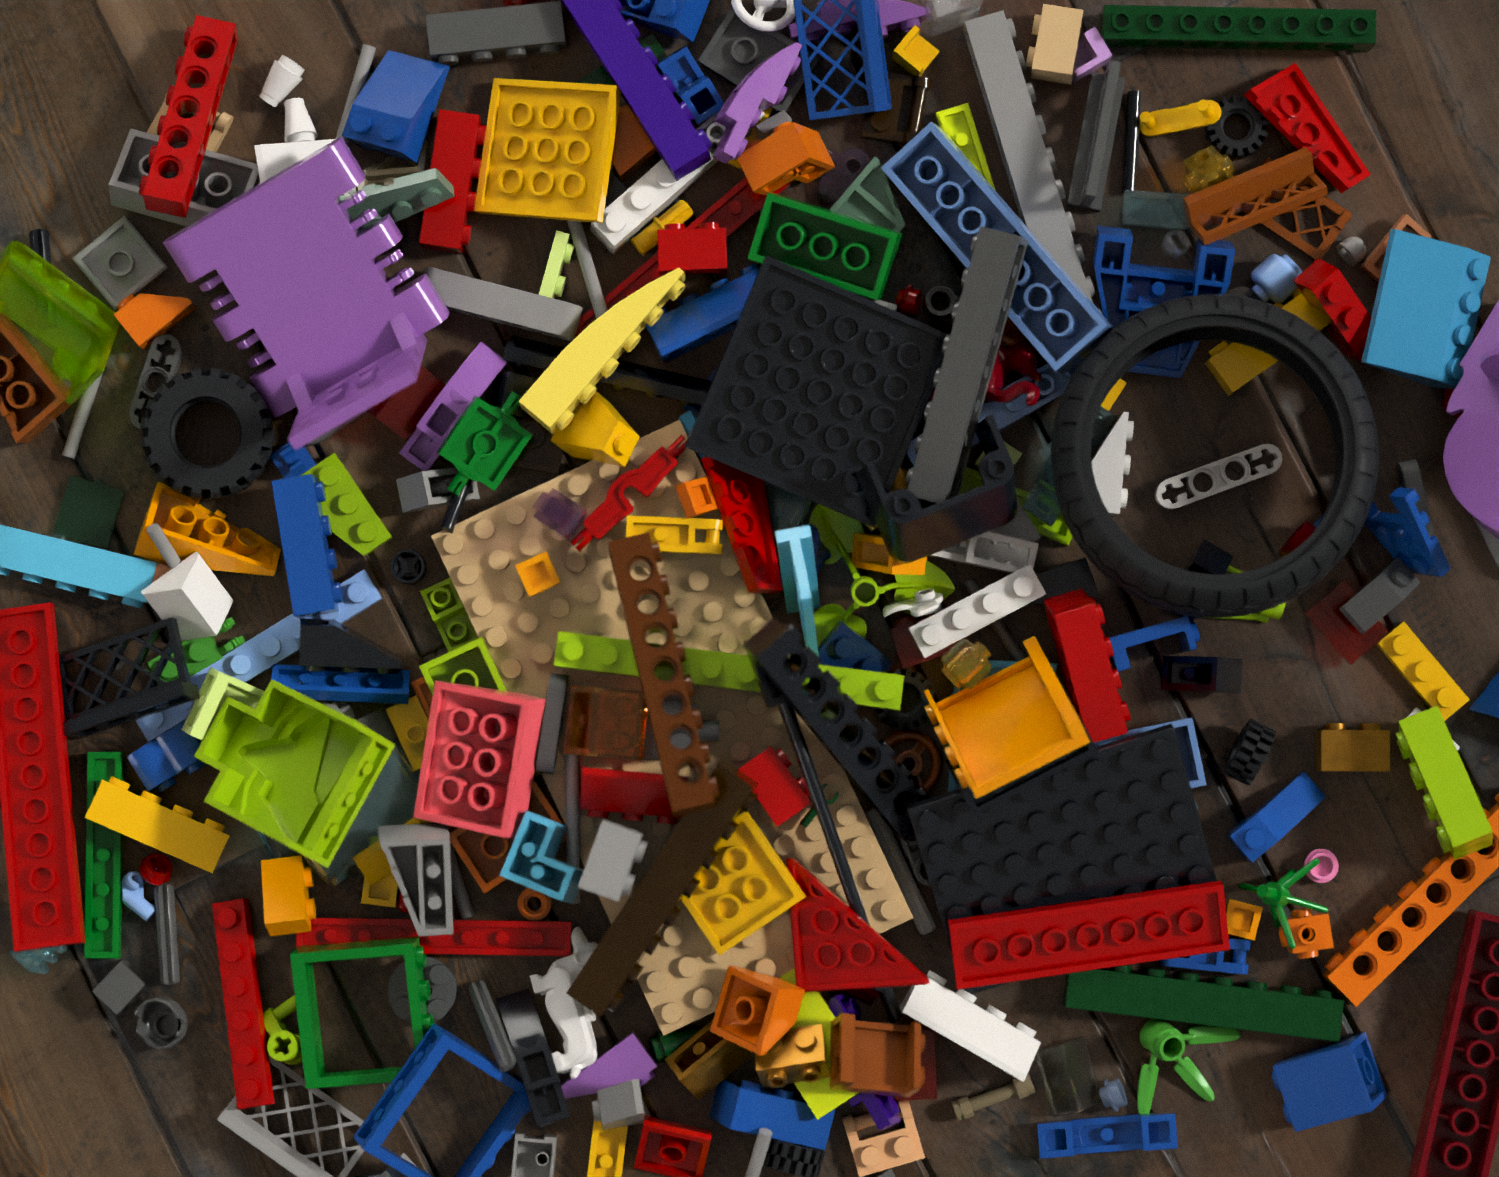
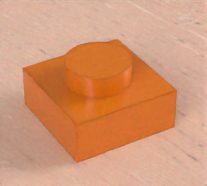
(696, 497)

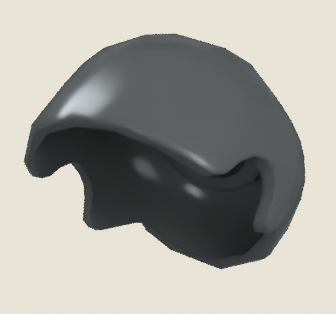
(161, 1022)

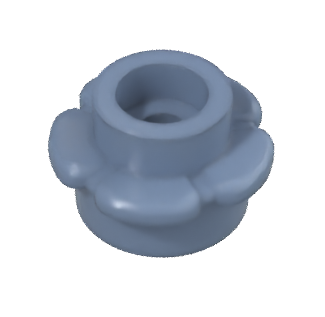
(1113, 1094)

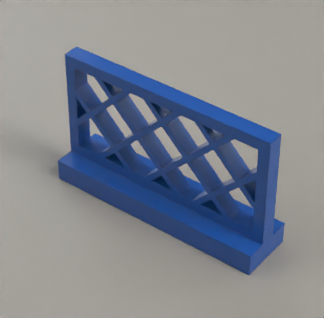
(871, 50)

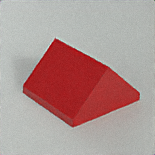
(672, 1148)

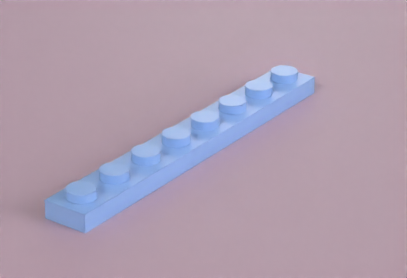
(265, 650)

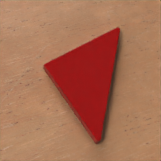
(837, 946)

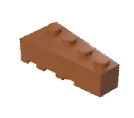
(29, 387)

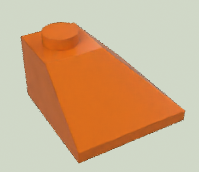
(755, 1009)

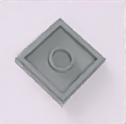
(120, 262)

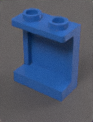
(1186, 633)

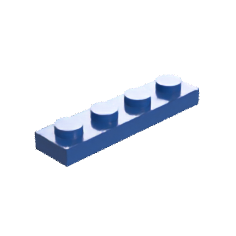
(345, 686)

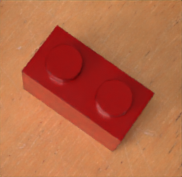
(692, 249)
(776, 787)

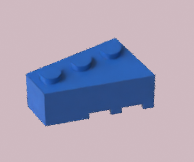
(751, 1107)

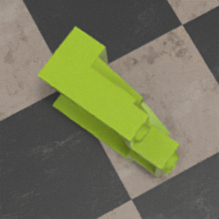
(292, 769)

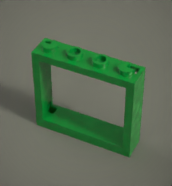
(307, 1007)

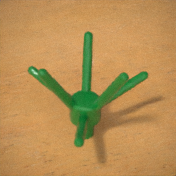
(1278, 895)

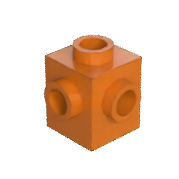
(1318, 935)

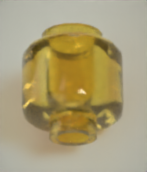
(966, 663)

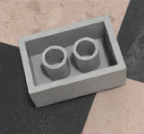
(612, 860)

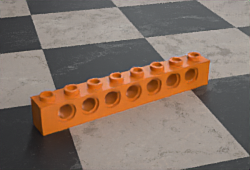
(1430, 915)

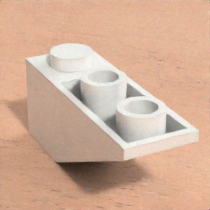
(1112, 463)

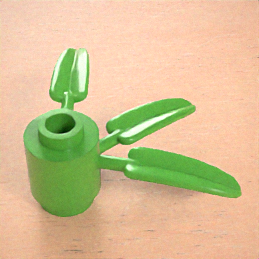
(1169, 1045)

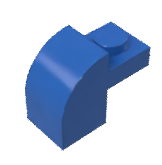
(691, 84)

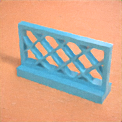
(799, 578)

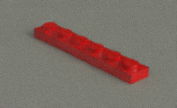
(243, 1003)

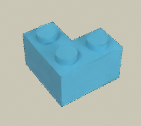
(534, 862)

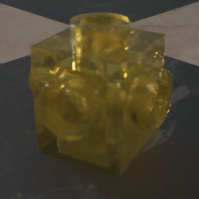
(1206, 169)

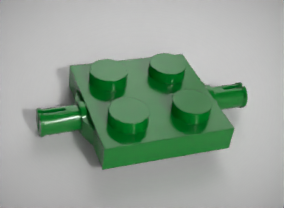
(484, 443)

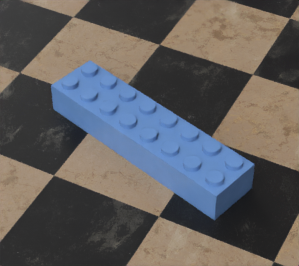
(960, 200)

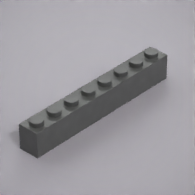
(966, 365)

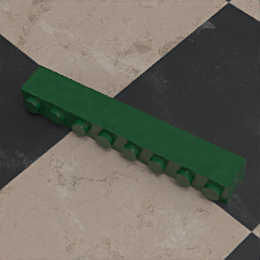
(1206, 1003)

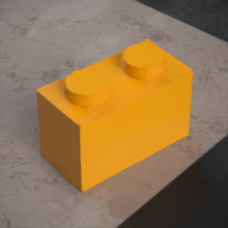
(287, 895)

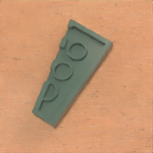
(404, 197)

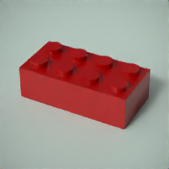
(1086, 663)

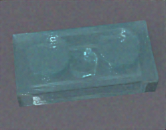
(1154, 210)

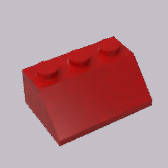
(626, 793)

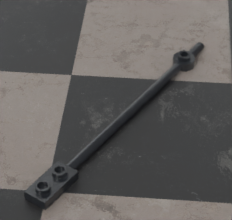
(772, 698)

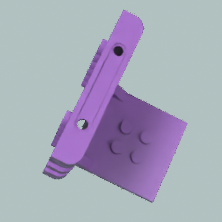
(313, 292)

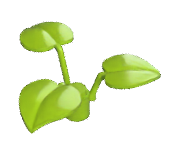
(837, 535)

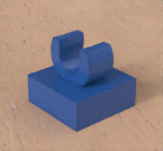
(292, 462)

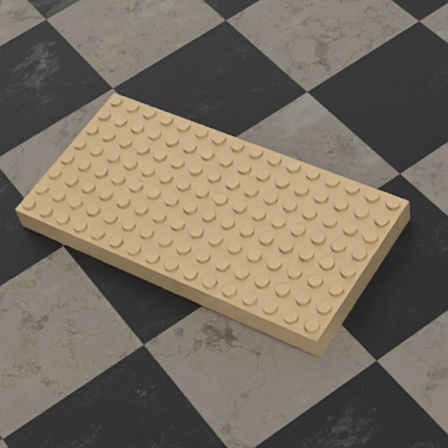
(712, 614)

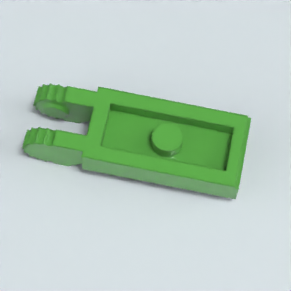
(200, 653)

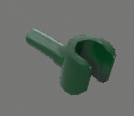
(811, 813)

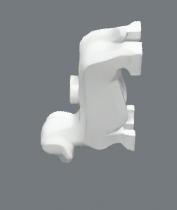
(568, 1014)

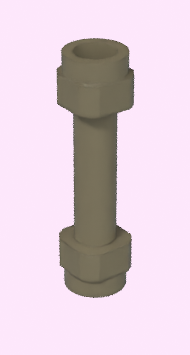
(965, 1107)

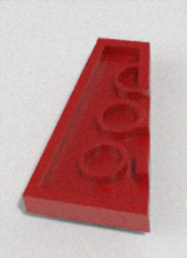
(1304, 120)
(747, 523)

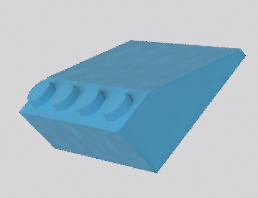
(1425, 309)

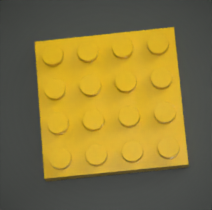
(548, 150)

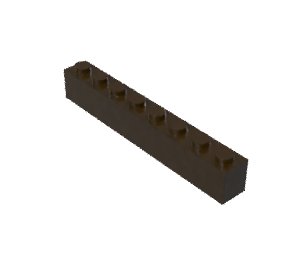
(660, 892)

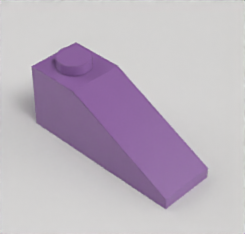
(619, 1064)

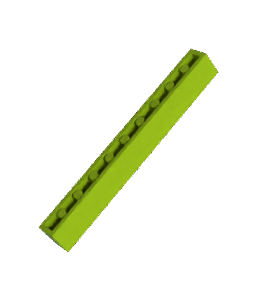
(717, 669)

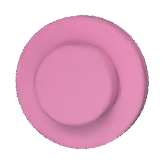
(1327, 866)

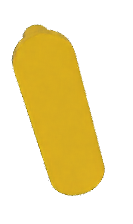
(1180, 118)

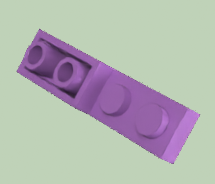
(893, 14)
(760, 90)
(471, 379)

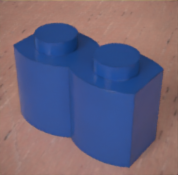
(166, 758)

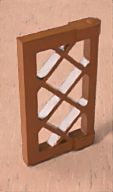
(1295, 239)

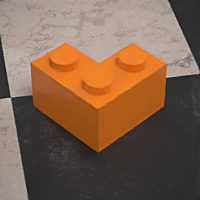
(785, 156)

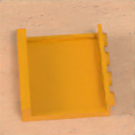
(1007, 723)

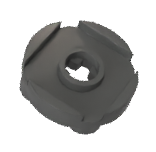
(440, 980)

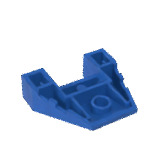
(1133, 287)

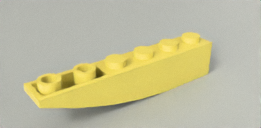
(595, 353)

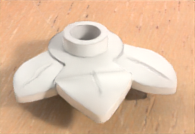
(924, 603)

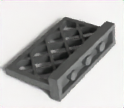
(1096, 139)

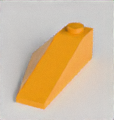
(196, 528)

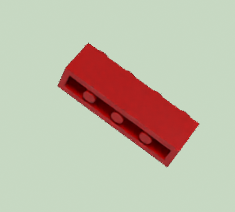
(456, 158)

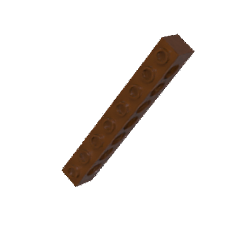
(625, 556)

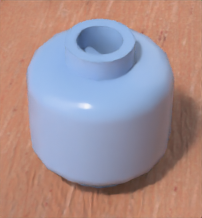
(1275, 278)

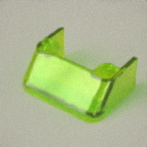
(58, 315)

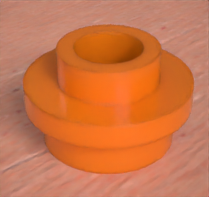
(529, 913)

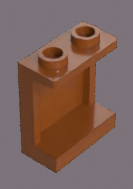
(876, 1057)

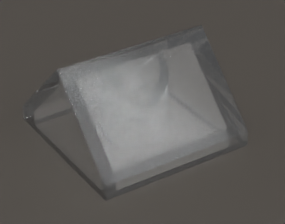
(949, 14)

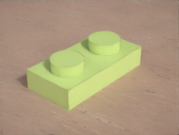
(560, 253)

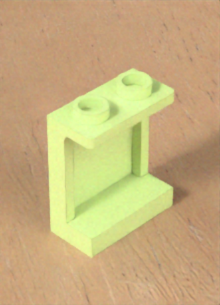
(212, 696)

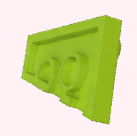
(348, 508)

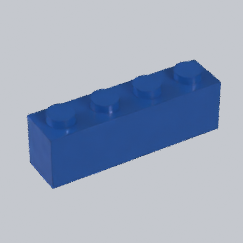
(306, 546)

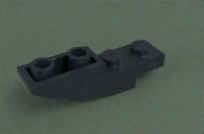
(533, 1058)

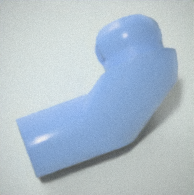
(133, 895)

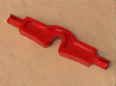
(616, 506)

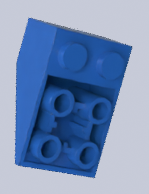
(669, 17)

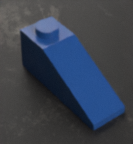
(1275, 817)

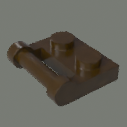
(883, 124)

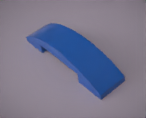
(1107, 1134)

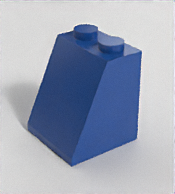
(1329, 1082)

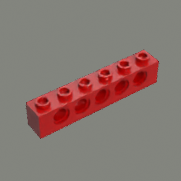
(175, 194)

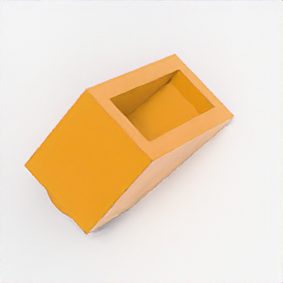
(872, 554)

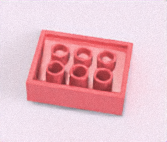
(479, 758)

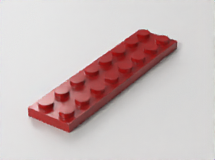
(1089, 934)

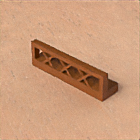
(1250, 192)

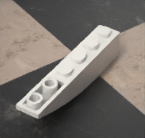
(651, 195)

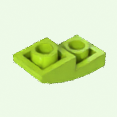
(449, 614)

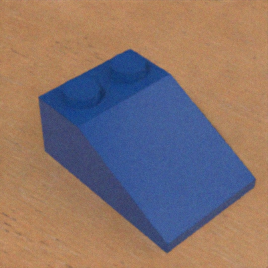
(396, 106)

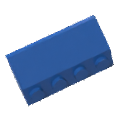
(701, 317)

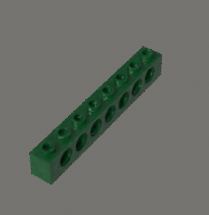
(1238, 28)

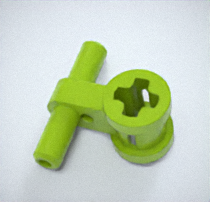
(280, 1035)

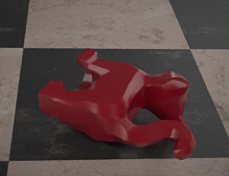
(1018, 358)

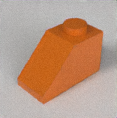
(151, 315)

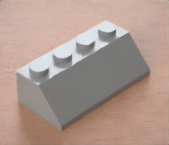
(218, 181)

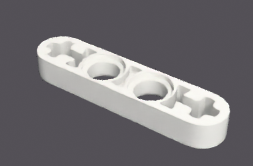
(1219, 480)

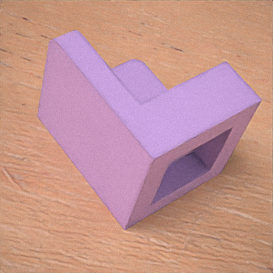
(1091, 54)

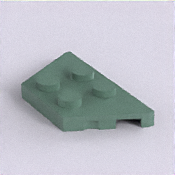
(871, 199)

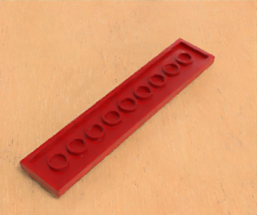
(36, 784)

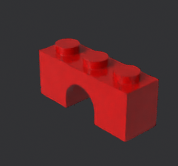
(1333, 296)

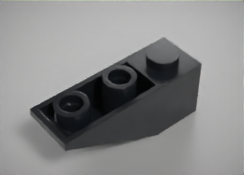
(332, 644)

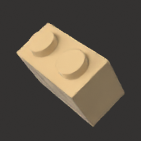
(1056, 43)

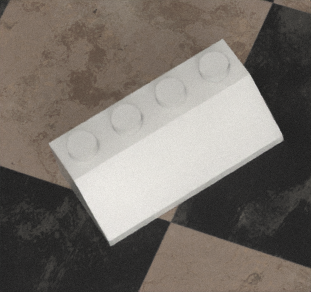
(972, 1026)

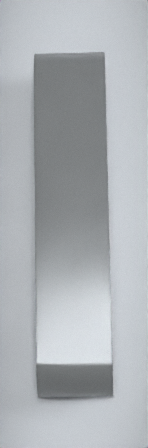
(506, 304)

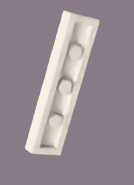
(976, 611)

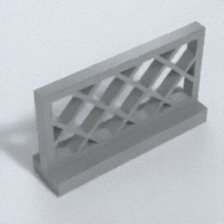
(280, 1151)

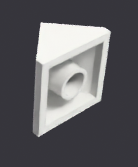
(192, 597)

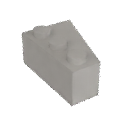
(422, 870)

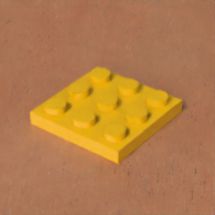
(742, 888)

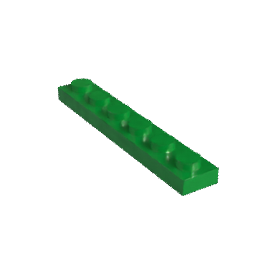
(103, 866)

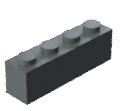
(496, 32)

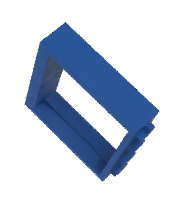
(408, 1084)

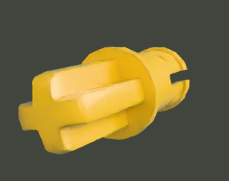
(648, 239)

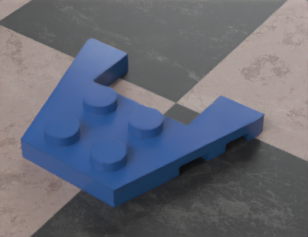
(1406, 534)

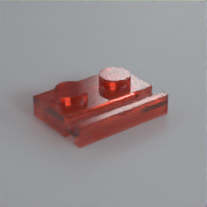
(1339, 629)

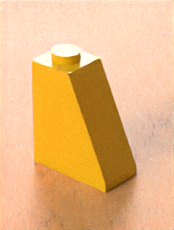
(597, 433)

